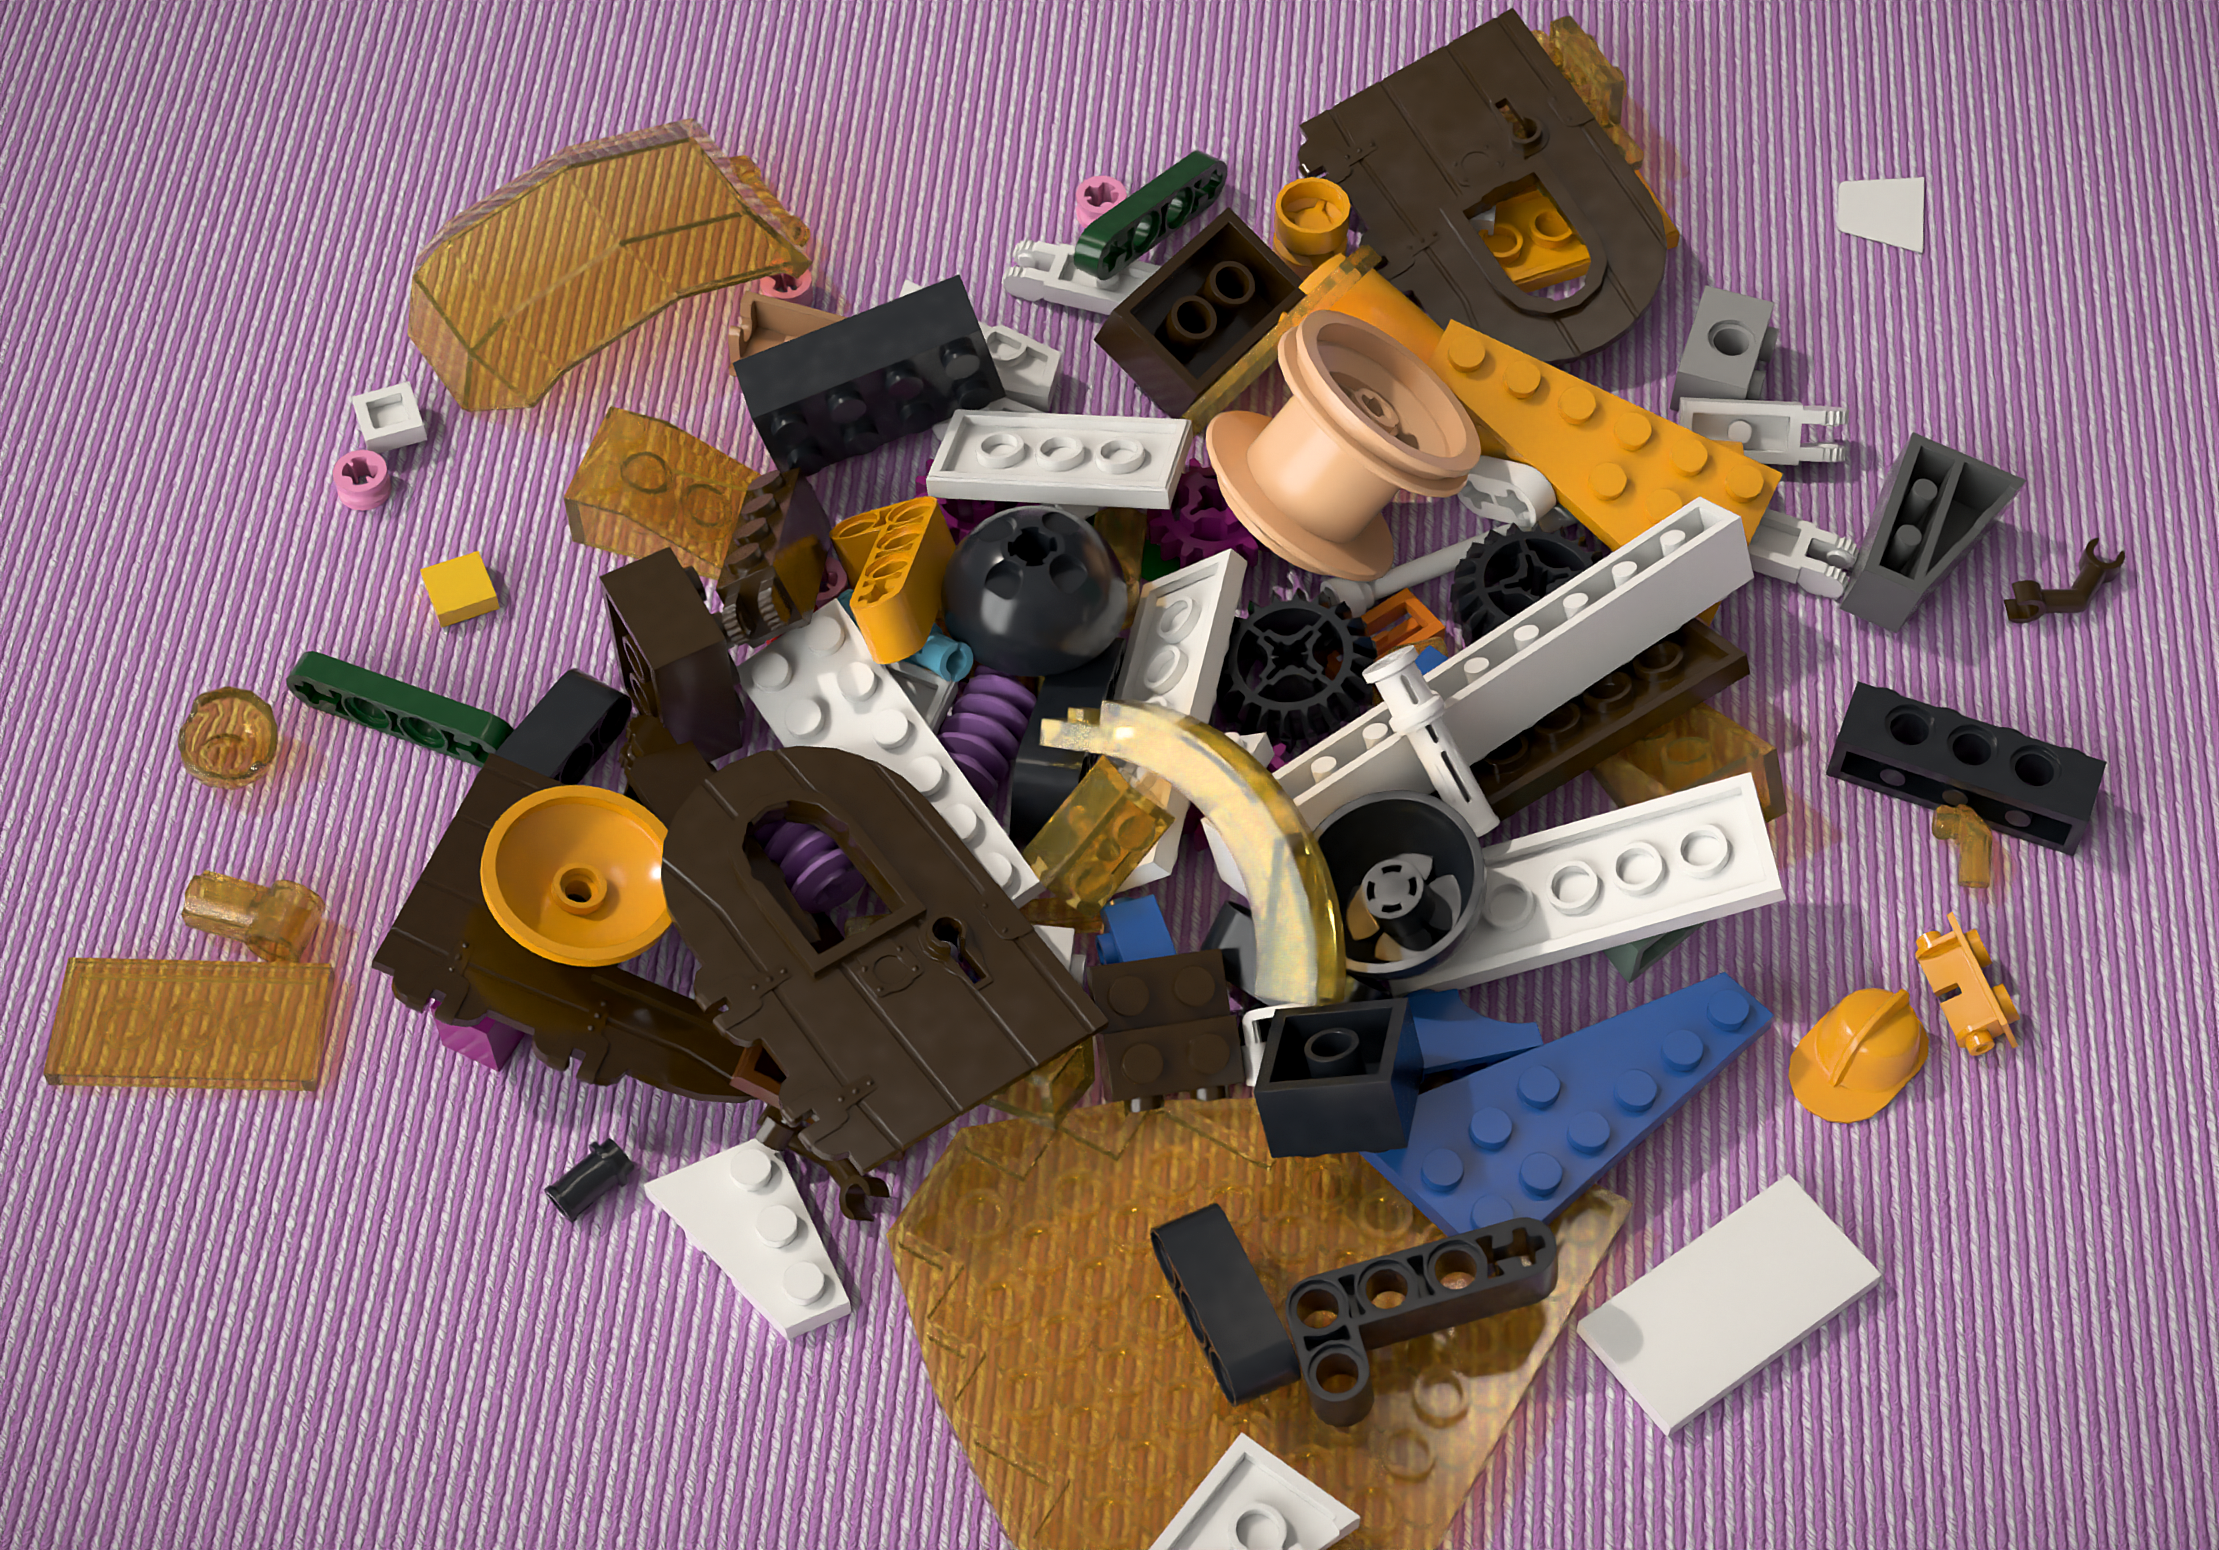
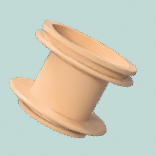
(1341, 447)

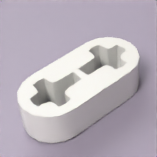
(1507, 492)

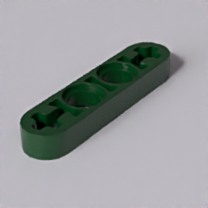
(1150, 215)
(397, 708)

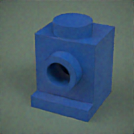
(1132, 931)

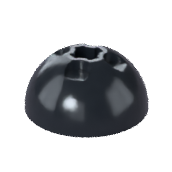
(1034, 592)
(1408, 856)

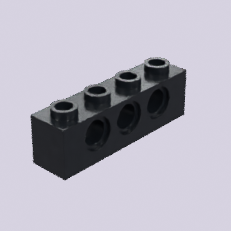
(1994, 785)

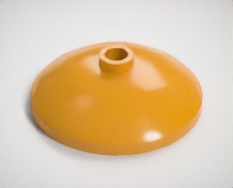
(581, 845)

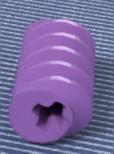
(987, 727)
(811, 864)

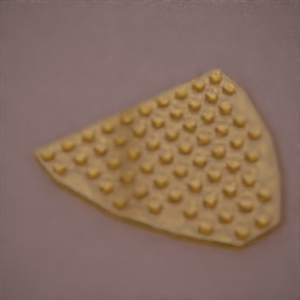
(1085, 1380)

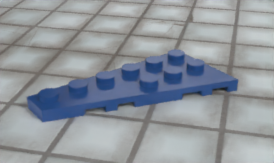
(1565, 1113)

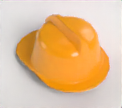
(1858, 1056)

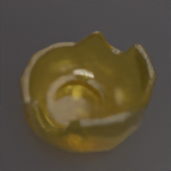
(228, 738)

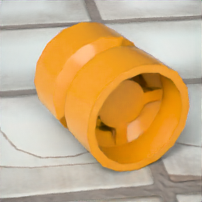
(1310, 224)

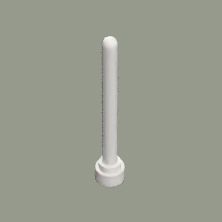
(1362, 594)

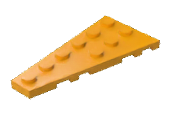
(1600, 453)

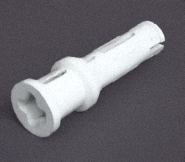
(1418, 716)

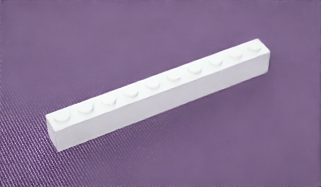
(1529, 663)

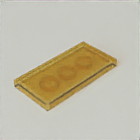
(1265, 352)
(190, 1024)

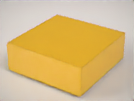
(459, 589)

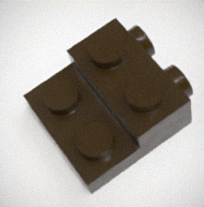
(1166, 1029)

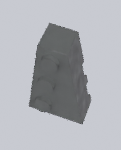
(1922, 528)

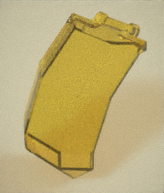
(588, 255)

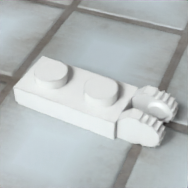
(1050, 274)
(1766, 428)
(1781, 551)

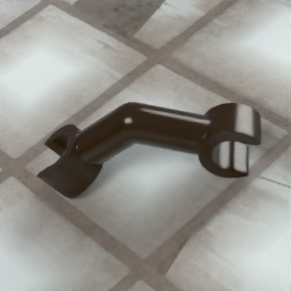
(2034, 601)
(779, 1136)

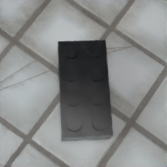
(870, 378)

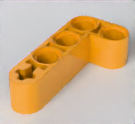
(896, 572)

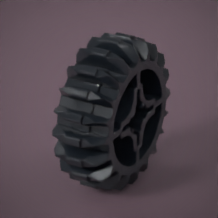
(1527, 570)
(1294, 693)

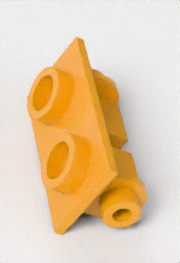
(1980, 1010)

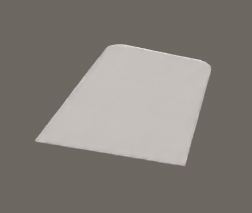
(1884, 211)

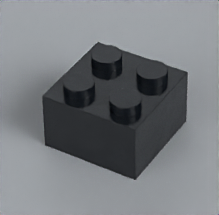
(1339, 1078)

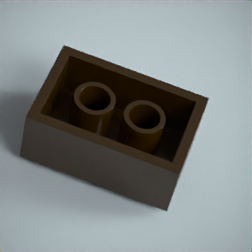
(1200, 313)
(674, 652)

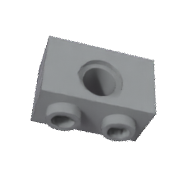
(1725, 348)

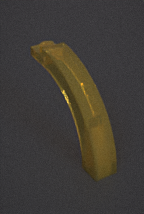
(1269, 839)

